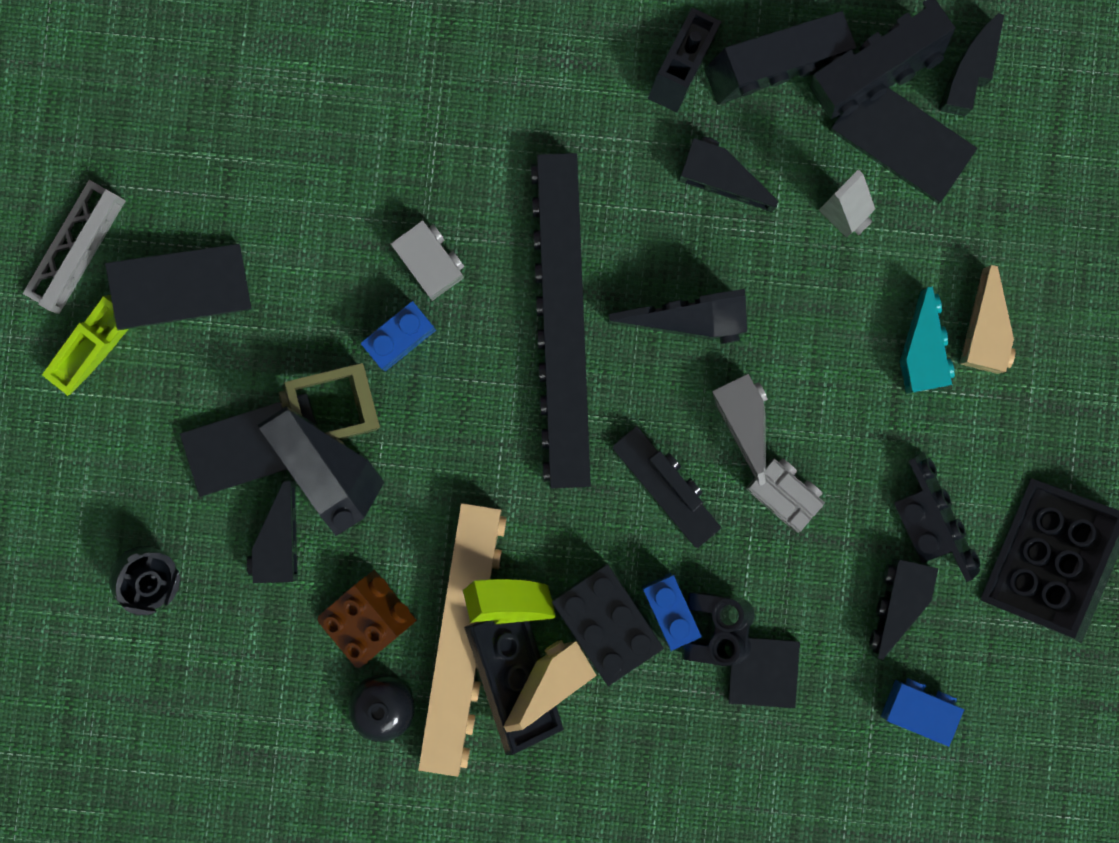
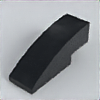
(973, 69)

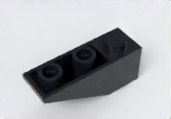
(906, 597)

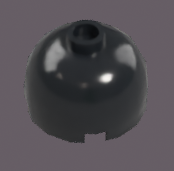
(144, 580)
(381, 708)

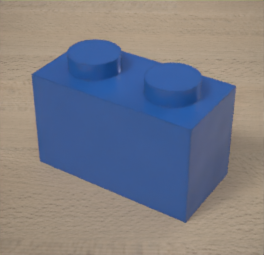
(398, 336)
(671, 611)
(922, 712)

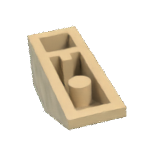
(989, 331)
(549, 683)

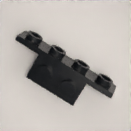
(667, 487)
(932, 522)

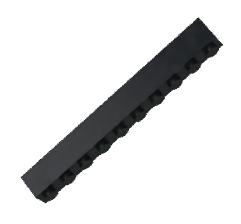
(563, 321)

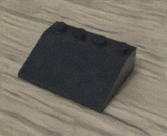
(1055, 560)

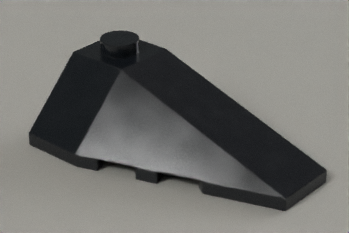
(709, 317)
(328, 472)

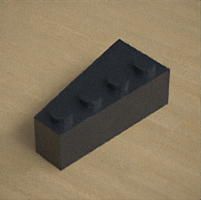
(778, 57)
(884, 61)

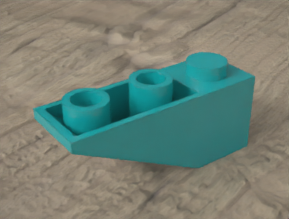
(924, 353)

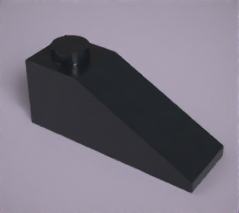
(684, 60)
(721, 173)
(275, 550)

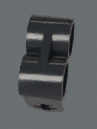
(725, 630)

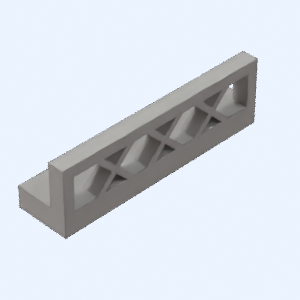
(80, 251)

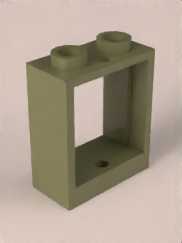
(360, 390)

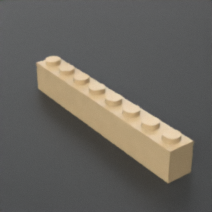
(455, 665)

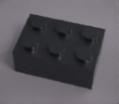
(607, 624)

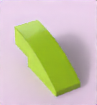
(85, 348)
(508, 601)

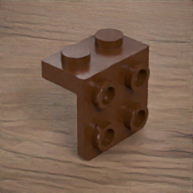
(366, 619)

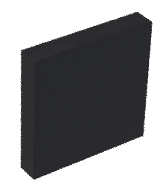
(766, 675)

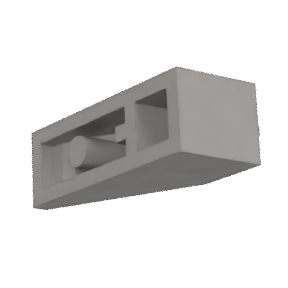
(850, 206)
(745, 416)

